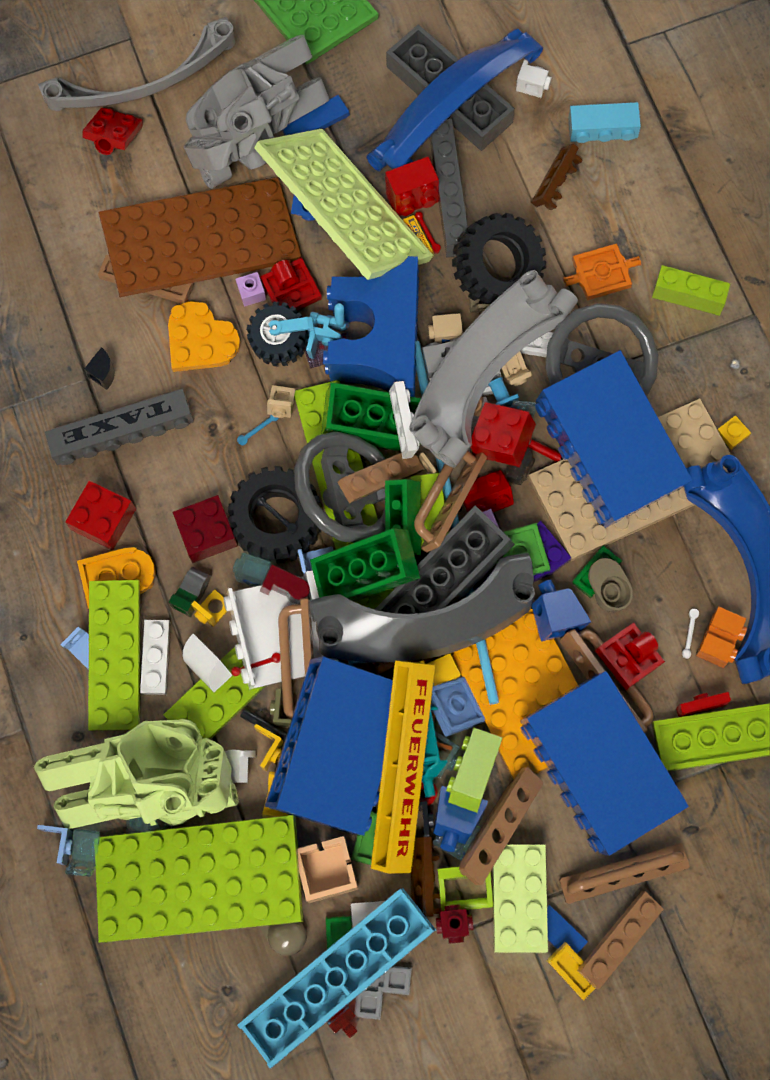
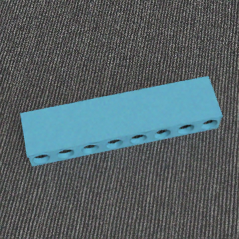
(336, 977)

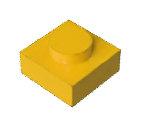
(733, 432)

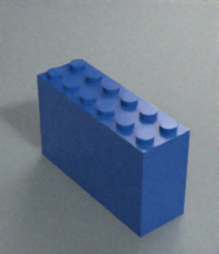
(612, 439)
(334, 748)
(603, 764)

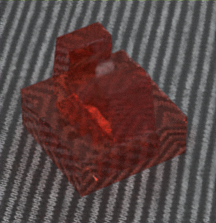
(342, 1021)

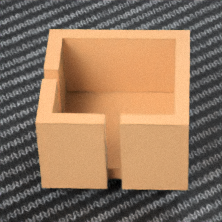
(326, 871)

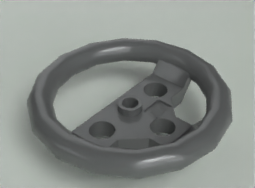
(560, 348)
(335, 453)

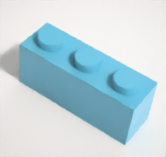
(604, 122)

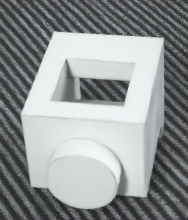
(533, 80)

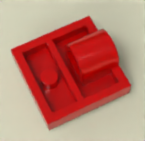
(111, 130)
(291, 284)
(630, 655)

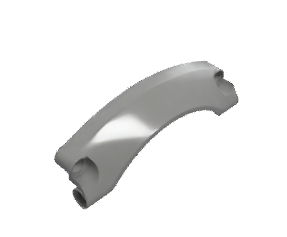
(213, 41)
(496, 335)

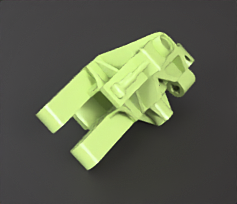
(147, 773)

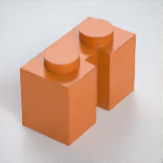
(721, 637)

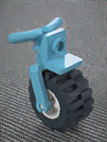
(282, 333)

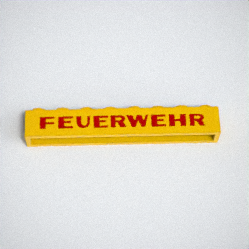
(402, 767)

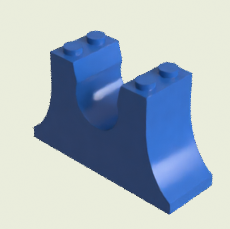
(391, 309)

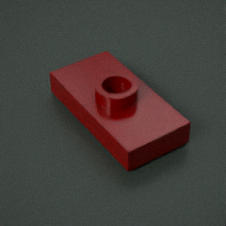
(703, 703)

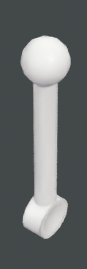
(693, 614)

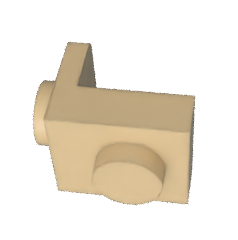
(515, 370)
(281, 401)

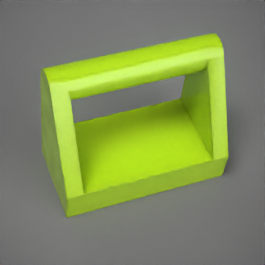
(453, 874)

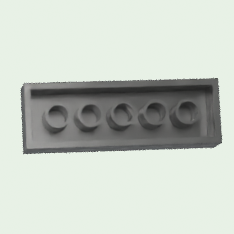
(421, 59)
(452, 568)

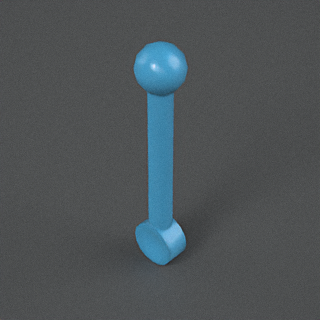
(242, 440)

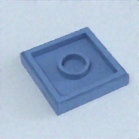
(456, 706)

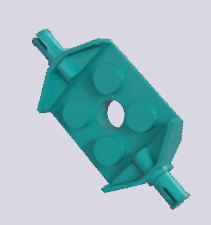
(432, 762)

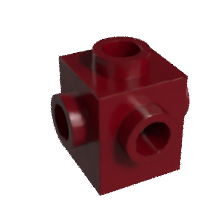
(443, 924)

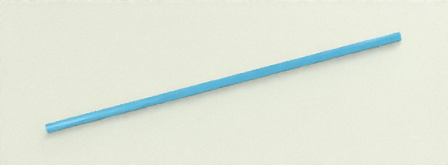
(481, 646)

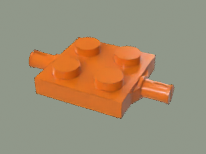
(602, 271)

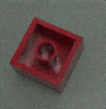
(205, 529)

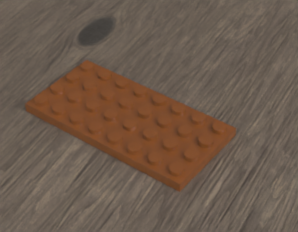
(198, 236)

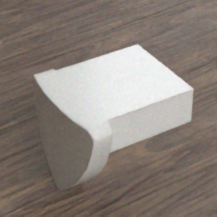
(239, 764)

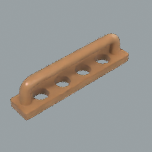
(453, 503)
(304, 610)
(588, 664)
(647, 863)
(470, 864)

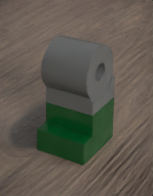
(190, 590)

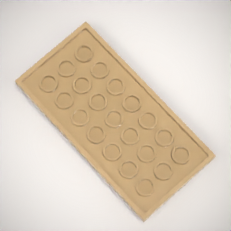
(573, 518)

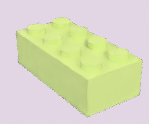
(520, 900)

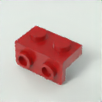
(489, 493)

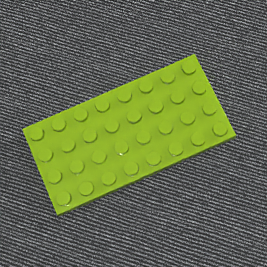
(198, 879)

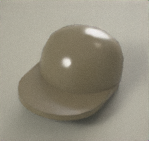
(610, 585)
(285, 938)

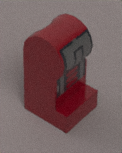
(285, 584)

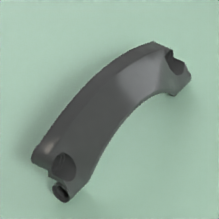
(390, 637)

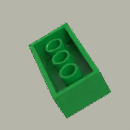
(362, 414)
(366, 566)

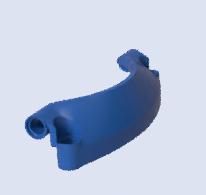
(447, 94)
(745, 515)

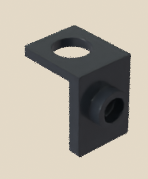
(428, 821)

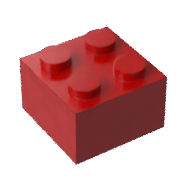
(412, 187)
(502, 434)
(100, 515)

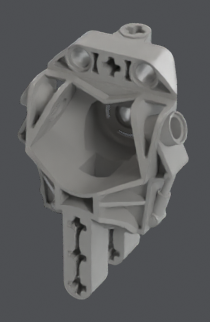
(247, 108)

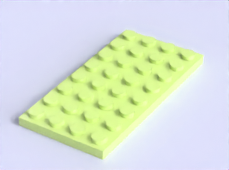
(342, 201)

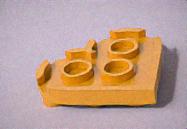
(198, 339)
(118, 565)

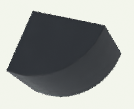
(101, 369)

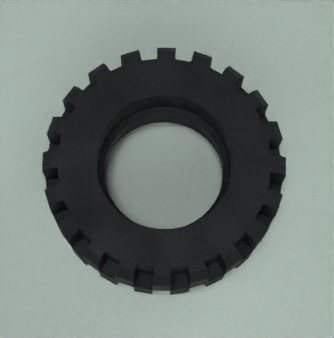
(469, 255)
(262, 544)

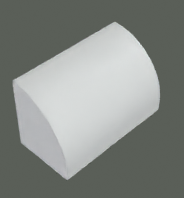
(205, 663)

